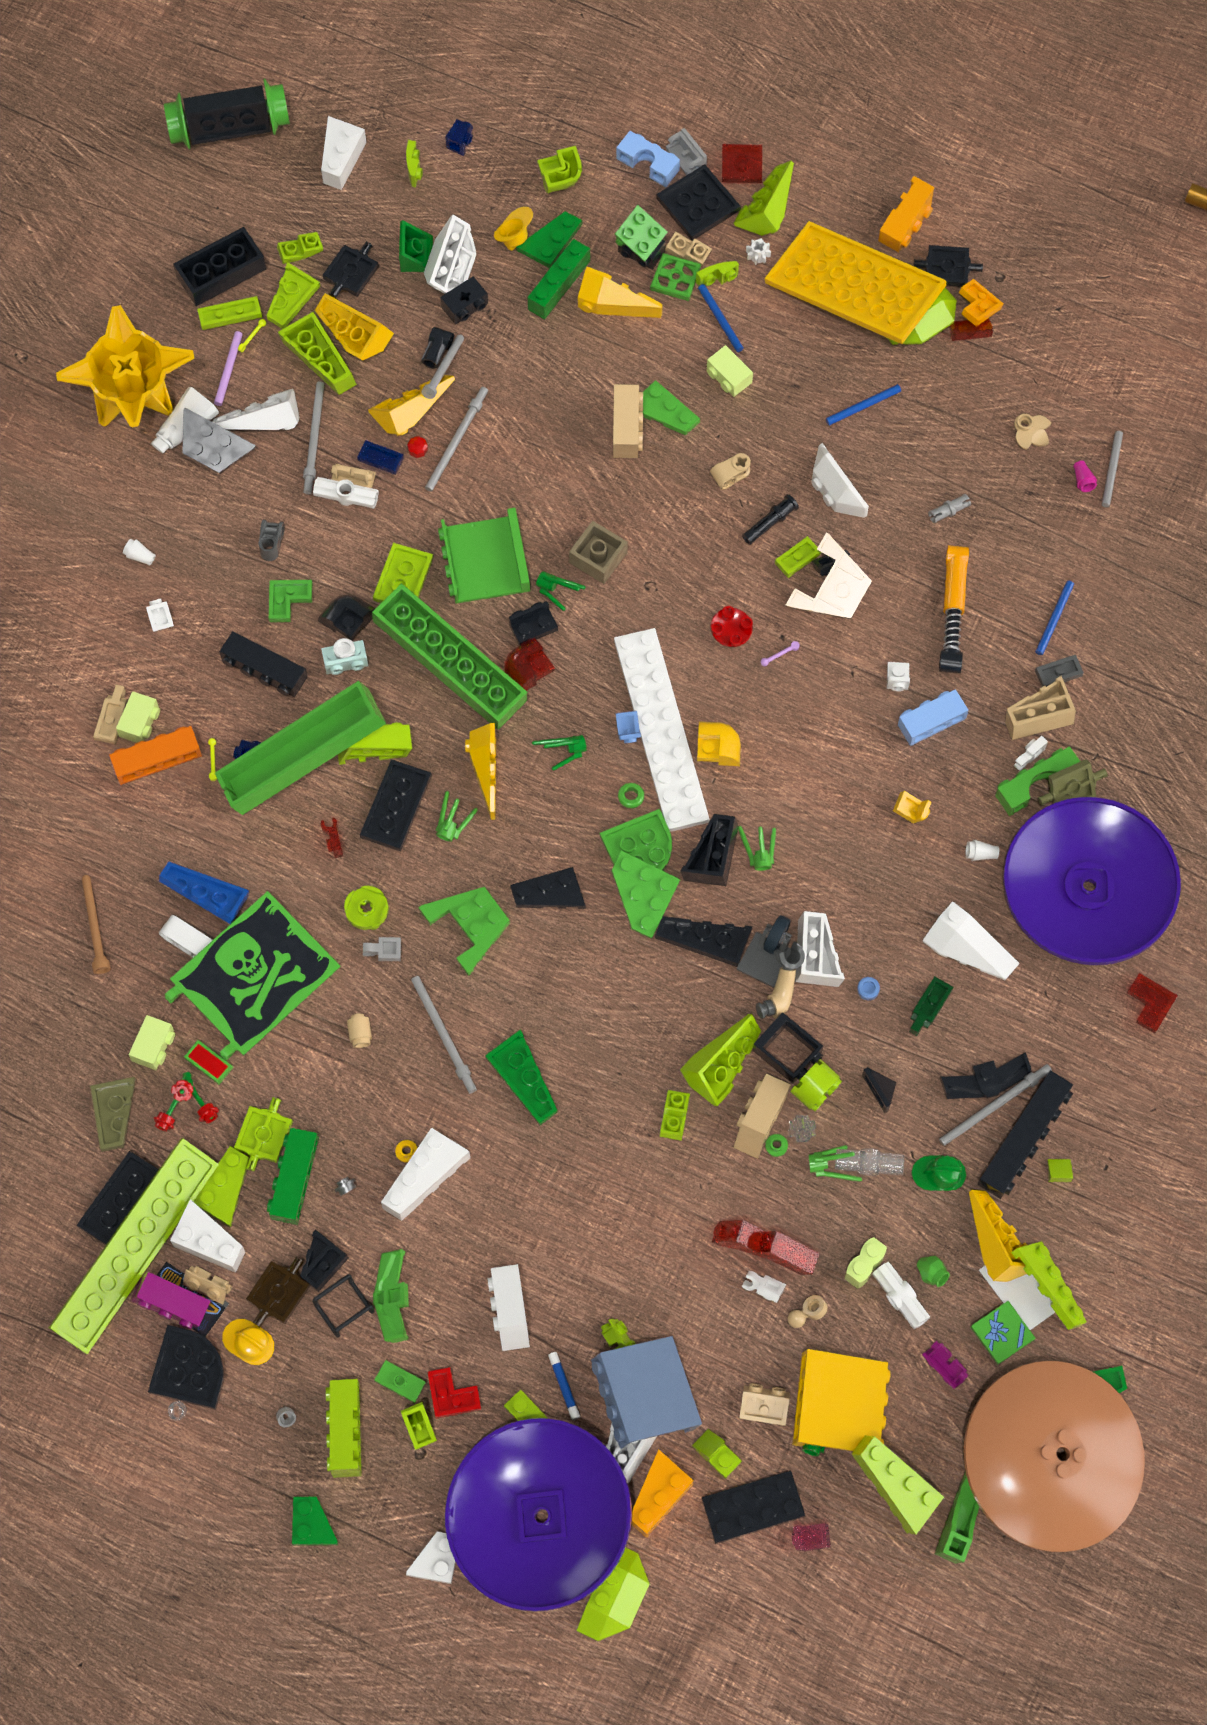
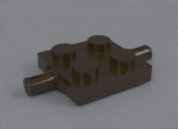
(278, 1292)

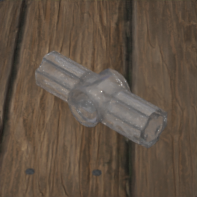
(871, 1162)

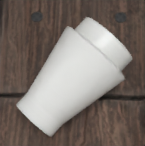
(138, 552)
(979, 850)

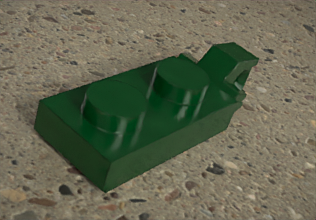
(930, 1005)

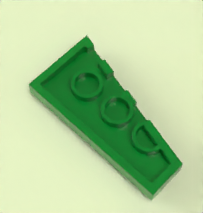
(521, 1074)

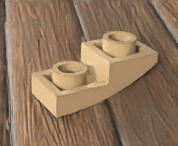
(688, 250)

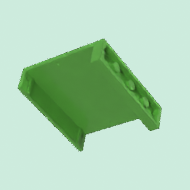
(485, 558)

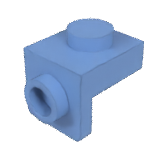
(628, 726)

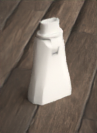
(171, 431)

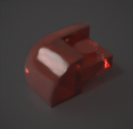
(528, 664)

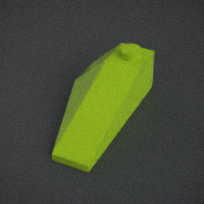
(768, 204)

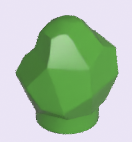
(933, 1271)

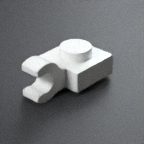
(767, 1286)

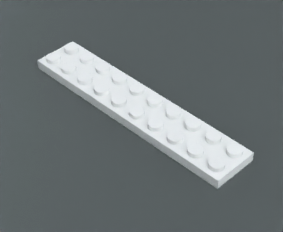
(661, 730)

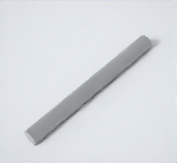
(1112, 469)

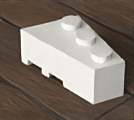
(341, 151)

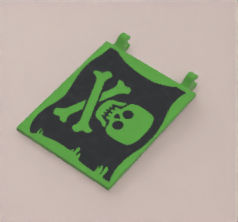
(254, 974)

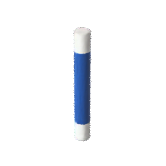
(564, 1386)

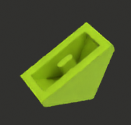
(418, 1425)

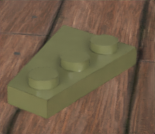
(112, 1111)

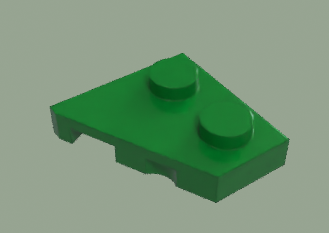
(310, 1524)

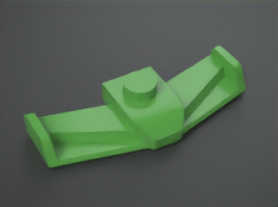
(390, 1296)

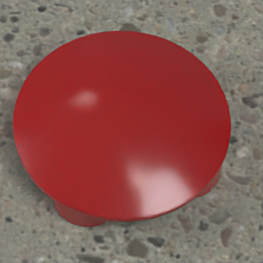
(731, 627)

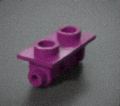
(952, 1373)

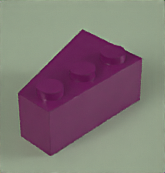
(170, 1300)

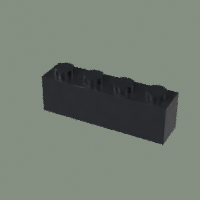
(263, 664)

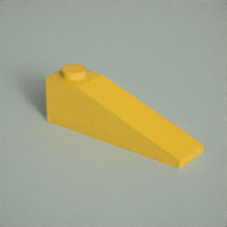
(605, 297)
(483, 759)
(996, 1239)

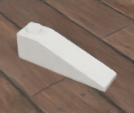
(274, 414)

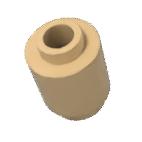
(359, 1030)

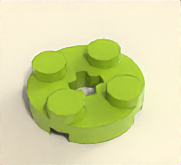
(370, 919)

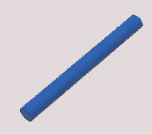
(720, 318)
(863, 404)
(1054, 618)

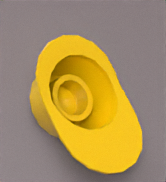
(514, 228)
(248, 1341)

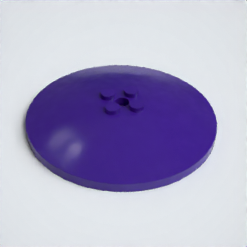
(1098, 844)

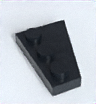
(550, 890)

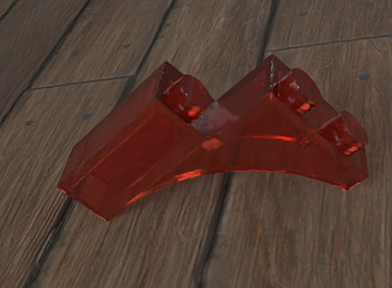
(766, 1244)

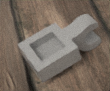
(387, 949)

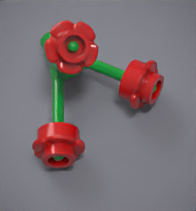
(184, 1091)

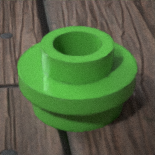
(776, 1152)

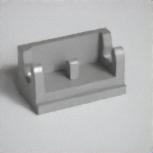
(686, 150)

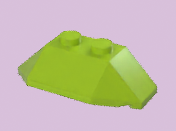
(935, 320)
(616, 1600)

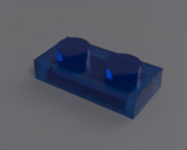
(380, 457)

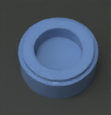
(868, 988)

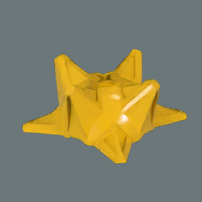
(126, 371)

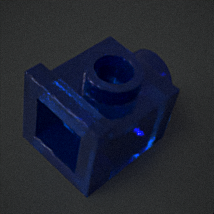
(459, 137)

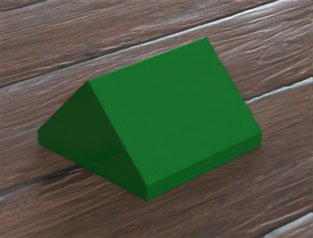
(414, 248)

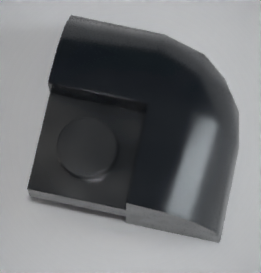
(347, 615)

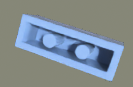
(932, 717)

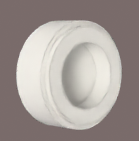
(344, 648)

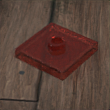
(741, 163)

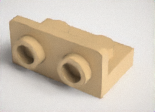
(764, 1404)

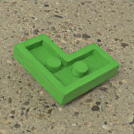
(284, 593)

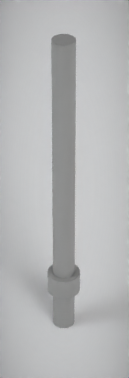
(474, 407)
(310, 471)
(461, 1070)
(1029, 1081)

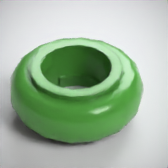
(631, 803)

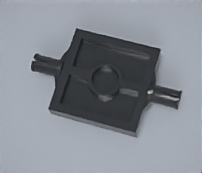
(949, 264)
(350, 270)

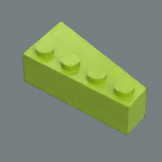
(313, 346)
(904, 1490)

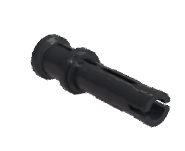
(776, 514)

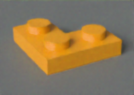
(982, 302)

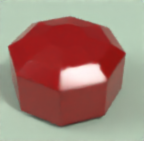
(417, 447)

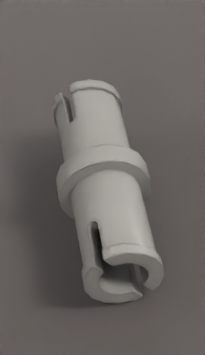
(949, 508)

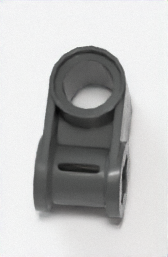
(270, 536)

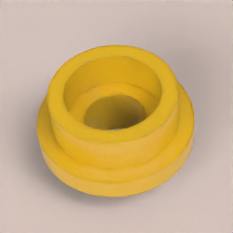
(403, 1144)

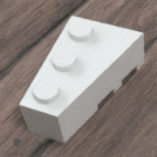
(820, 960)
(206, 1239)
(509, 1307)
(629, 1456)

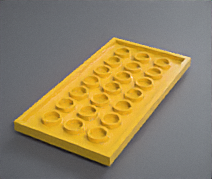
(855, 282)

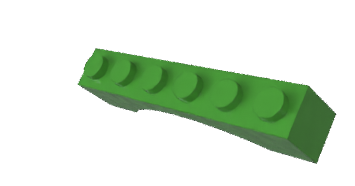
(959, 1526)

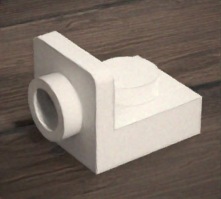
(159, 615)
(898, 676)

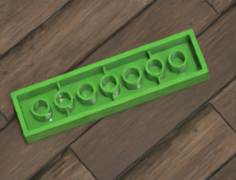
(449, 656)

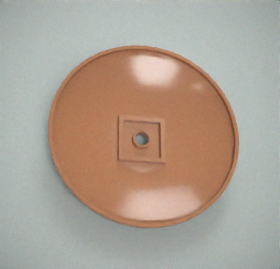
(1015, 1462)

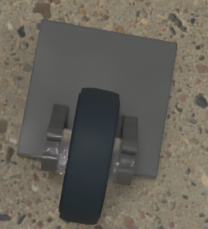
(759, 957)

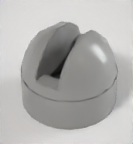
(291, 1417)

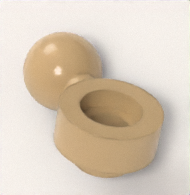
(798, 1317)

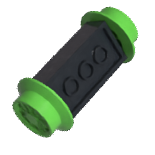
(226, 114)

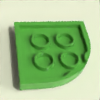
(643, 838)

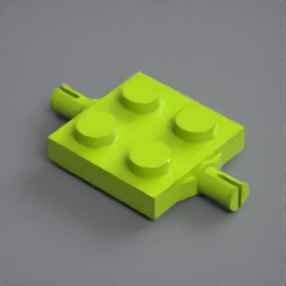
(263, 1134)

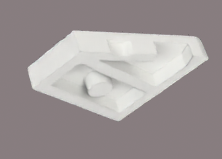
(435, 1561)

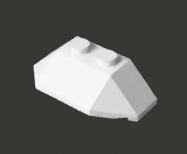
(451, 256)
(835, 486)

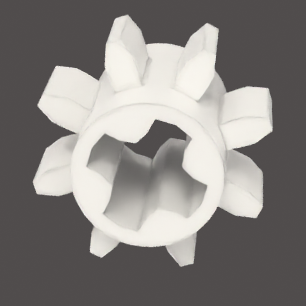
(758, 251)

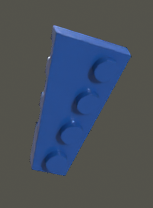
(208, 892)

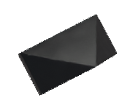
(881, 1087)

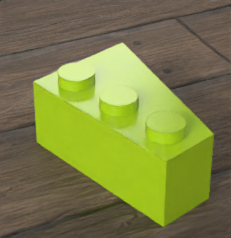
(386, 742)

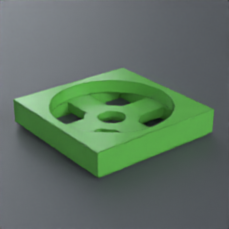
(671, 288)

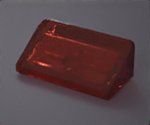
(966, 330)

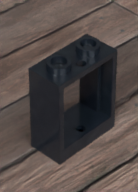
(769, 1036)

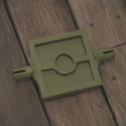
(1073, 783)

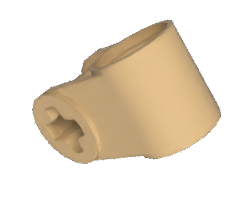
(731, 470)

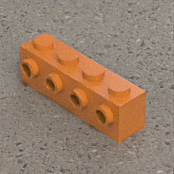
(155, 754)

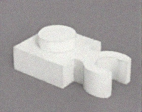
(1033, 750)

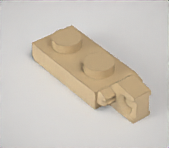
(110, 716)

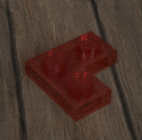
(1157, 1001)

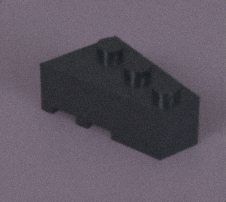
(714, 852)

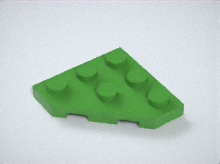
(643, 892)

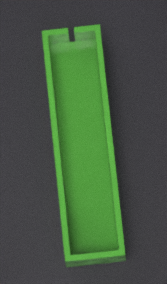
(300, 748)

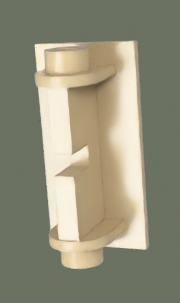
(355, 475)
(197, 1280)

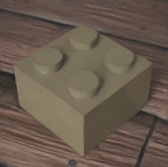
(598, 552)

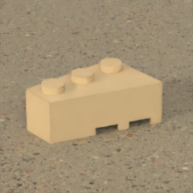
(1041, 712)
(761, 1115)

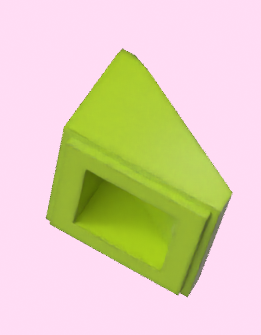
(1059, 1170)

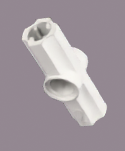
(333, 490)
(901, 1295)

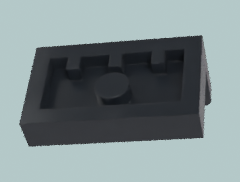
(532, 622)

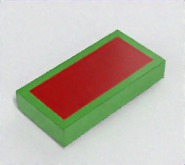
(208, 1062)

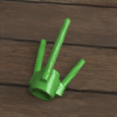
(446, 828)
(761, 860)
(819, 1162)

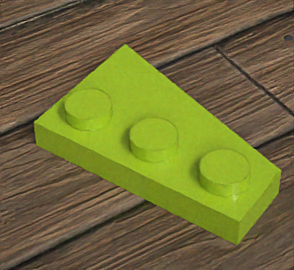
(293, 293)

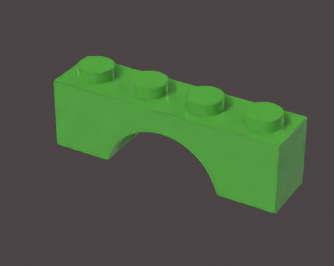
(1015, 793)

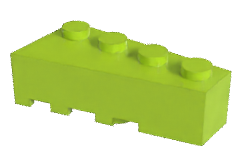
(344, 1428)

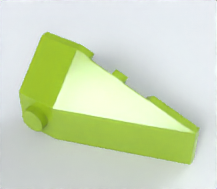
(716, 1065)

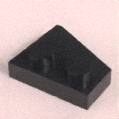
(322, 1261)

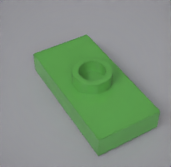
(400, 1381)

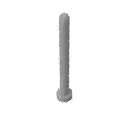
(429, 390)

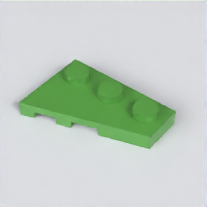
(667, 409)

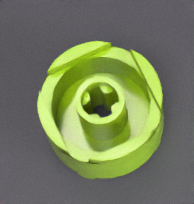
(815, 1085)

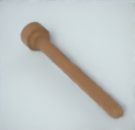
(100, 964)

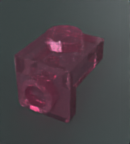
(811, 1537)

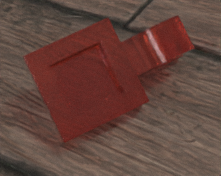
(334, 842)

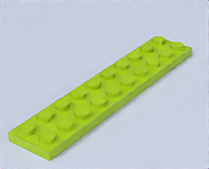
(133, 1246)

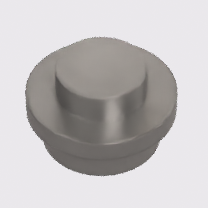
(345, 1186)

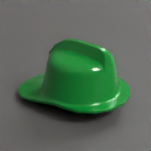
(939, 1173)

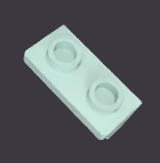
(337, 666)

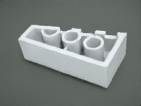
(426, 1170)

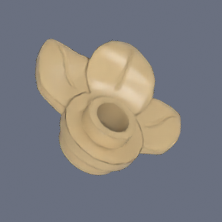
(1033, 433)

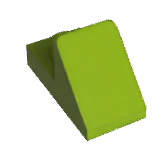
(716, 1453)

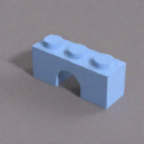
(636, 149)

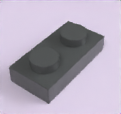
(1067, 667)

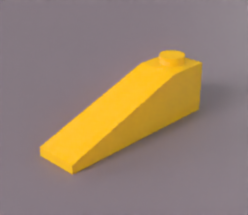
(354, 330)
(402, 413)

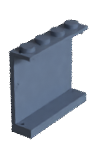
(645, 1391)

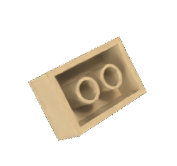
(627, 421)

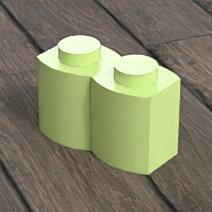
(868, 1260)

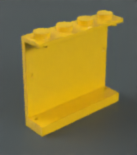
(839, 1400)

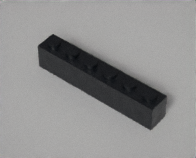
(1025, 1135)

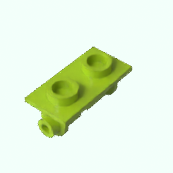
(616, 1333)

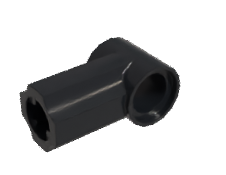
(439, 342)

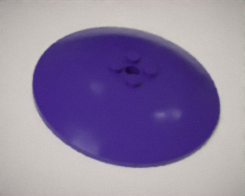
(496, 1504)

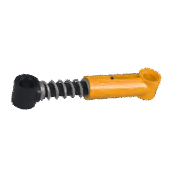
(954, 607)

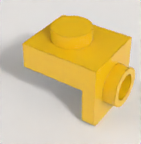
(911, 807)

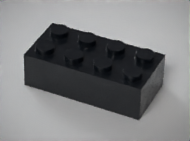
(219, 266)

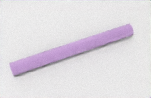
(228, 368)

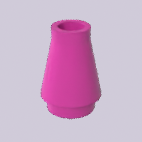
(1084, 477)

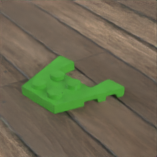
(478, 918)

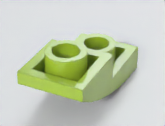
(413, 164)
(299, 249)
(722, 272)
(674, 1115)

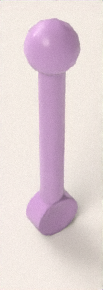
(794, 646)

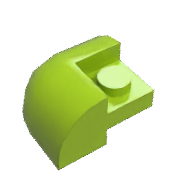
(560, 170)

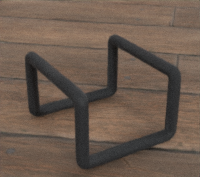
(336, 1330)

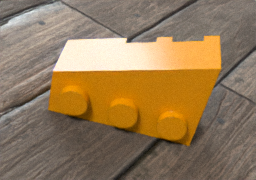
(907, 216)
(659, 1493)

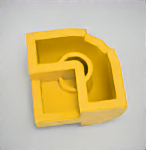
(718, 744)

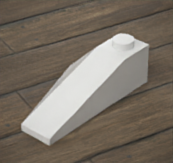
(965, 940)

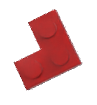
(450, 1401)

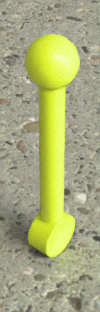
(242, 346)
(212, 742)

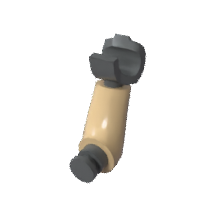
(782, 994)

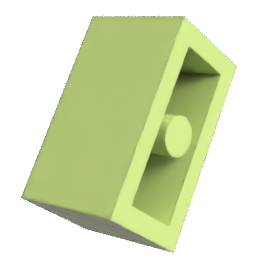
(729, 371)
(138, 718)
(152, 1042)

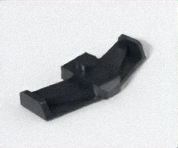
(986, 1079)

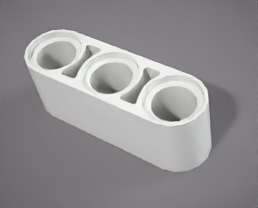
(184, 936)

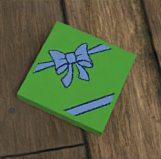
(1002, 1332)

